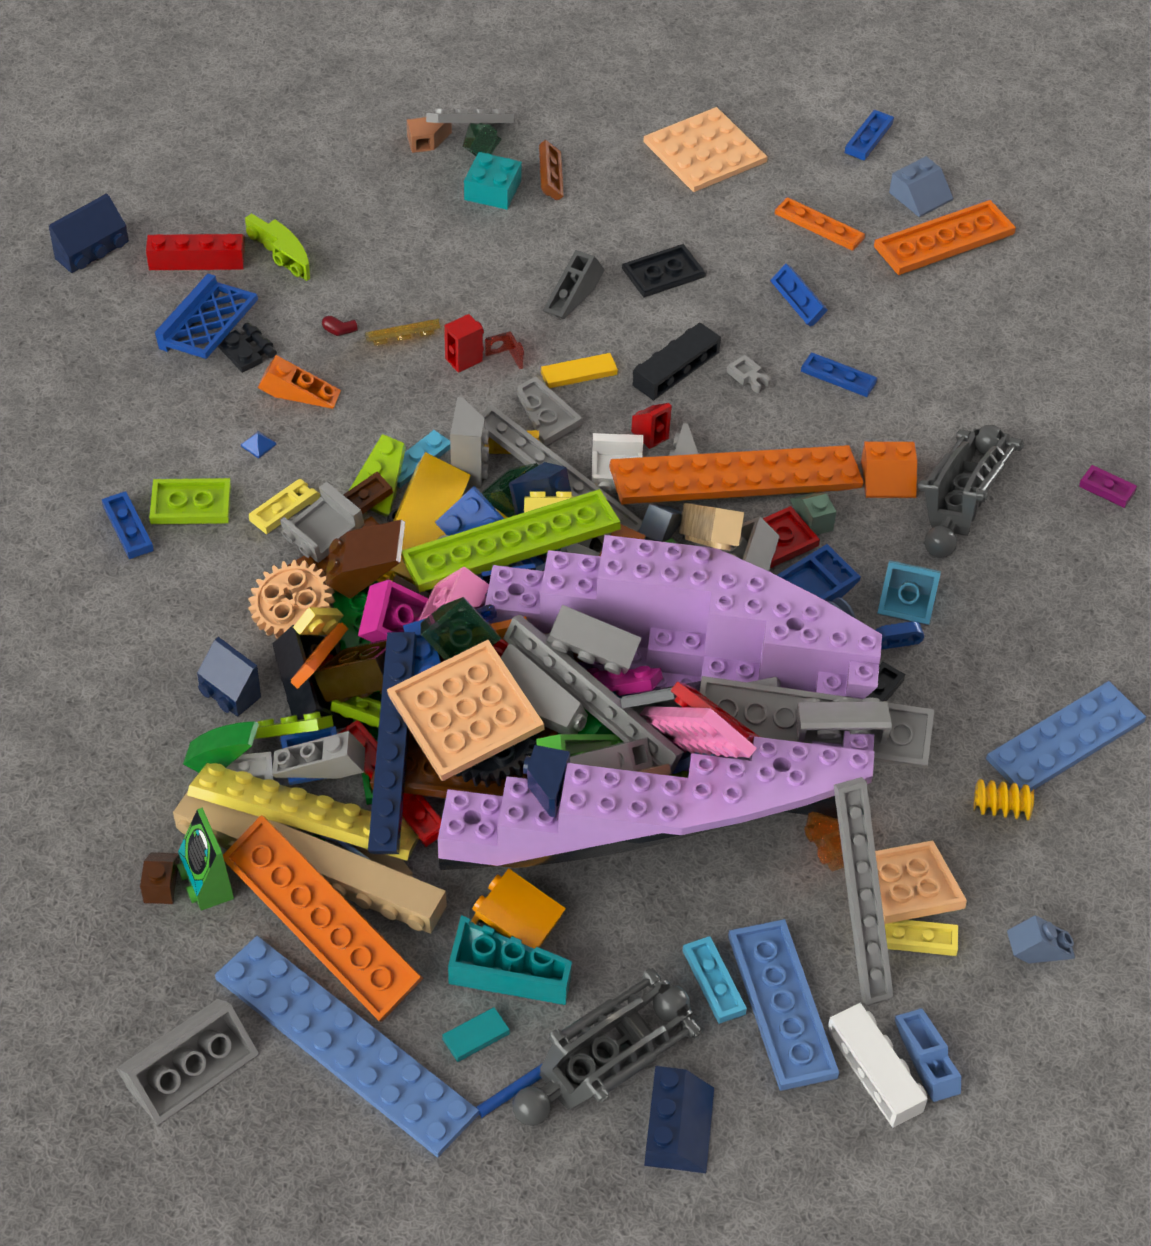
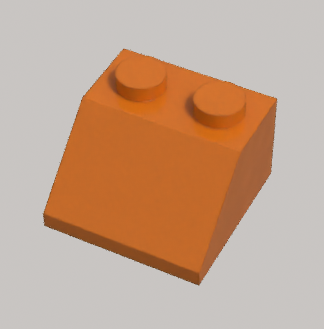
(889, 469)

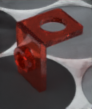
(509, 343)

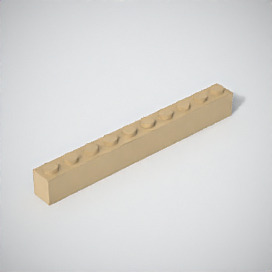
(711, 526)
(352, 875)

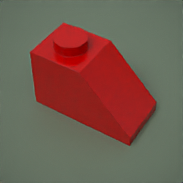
(653, 424)

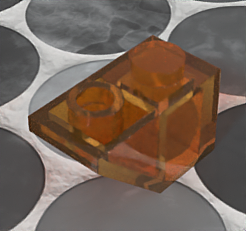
(826, 836)

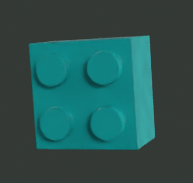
(492, 180)

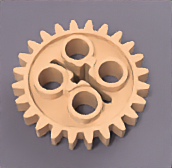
(289, 598)

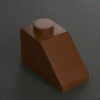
(159, 878)

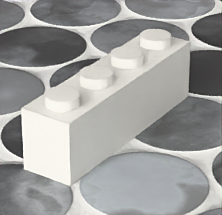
(877, 1064)

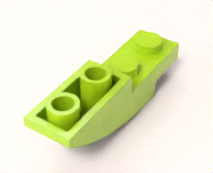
(283, 243)

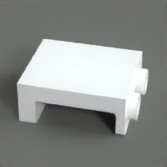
(612, 447)

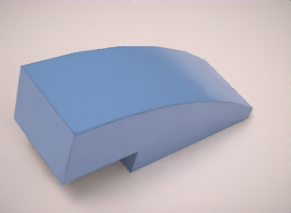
(929, 1055)

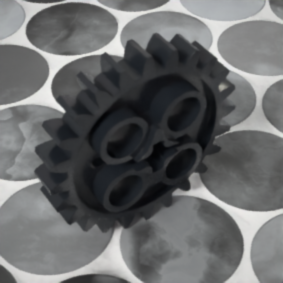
(501, 764)

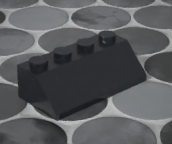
(291, 653)

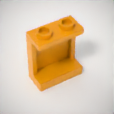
(518, 909)

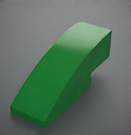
(220, 745)

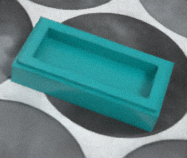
(475, 1034)

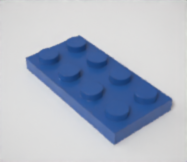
(471, 512)

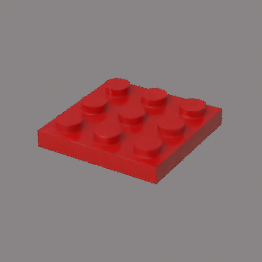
(691, 698)

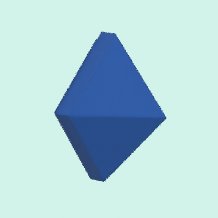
(258, 444)

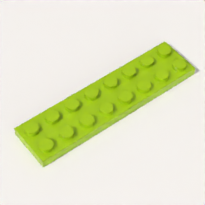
(512, 539)

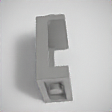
(322, 523)

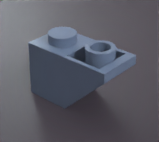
(1040, 941)

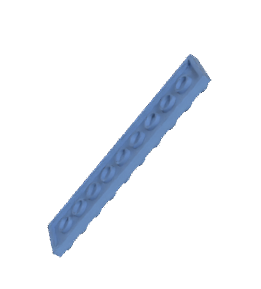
(348, 1046)

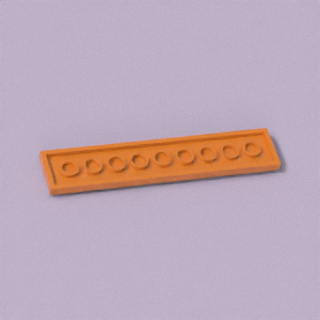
(735, 474)

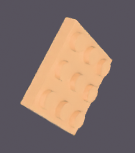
(916, 883)

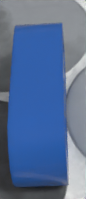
(901, 634)

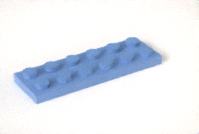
(1066, 737)
(783, 1005)

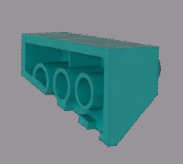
(506, 966)

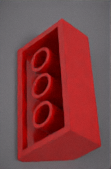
(195, 252)

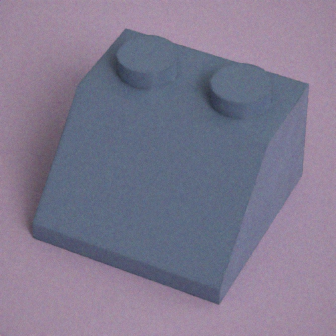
(921, 186)

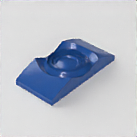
(822, 574)

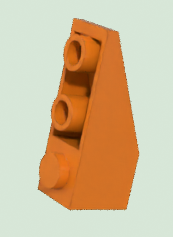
(295, 384)

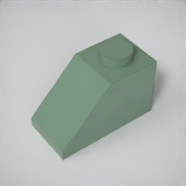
(815, 511)

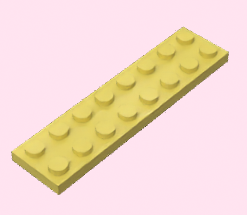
(291, 807)

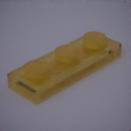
(402, 332)

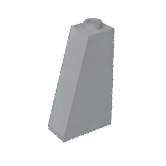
(550, 700)

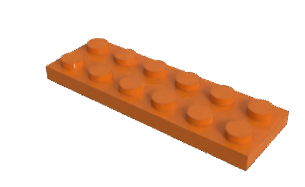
(944, 237)

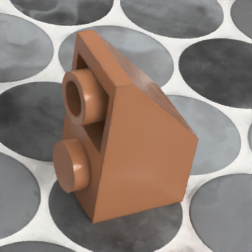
(426, 135)

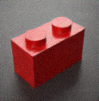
(464, 343)

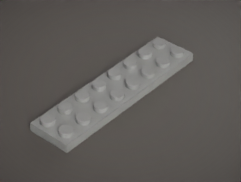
(772, 715)

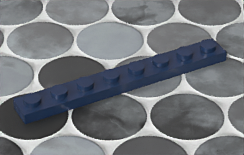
(391, 749)

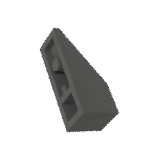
(575, 284)

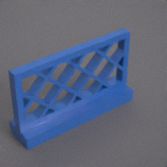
(191, 311)

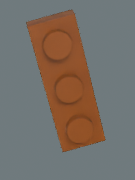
(551, 170)

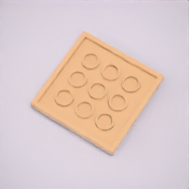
(705, 149)
(465, 710)

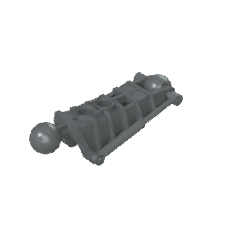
(960, 486)
(670, 1004)

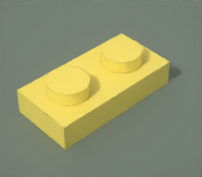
(318, 621)

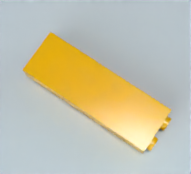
(429, 495)

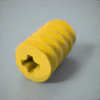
(1004, 799)

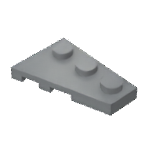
(547, 411)

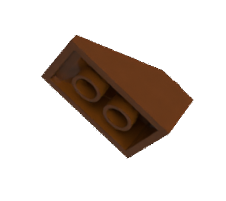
(364, 556)

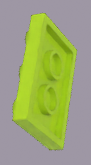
(190, 501)

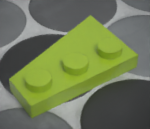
(387, 461)

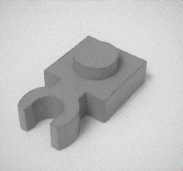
(747, 371)

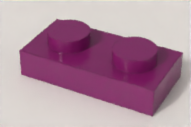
(1108, 486)

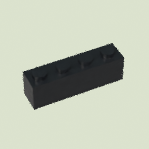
(676, 361)

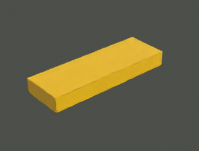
(579, 370)

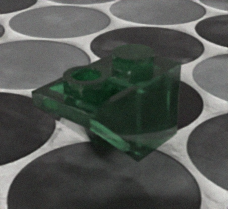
(481, 139)

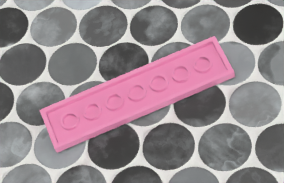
(698, 731)

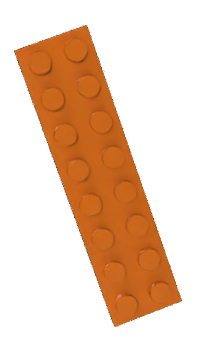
(322, 918)

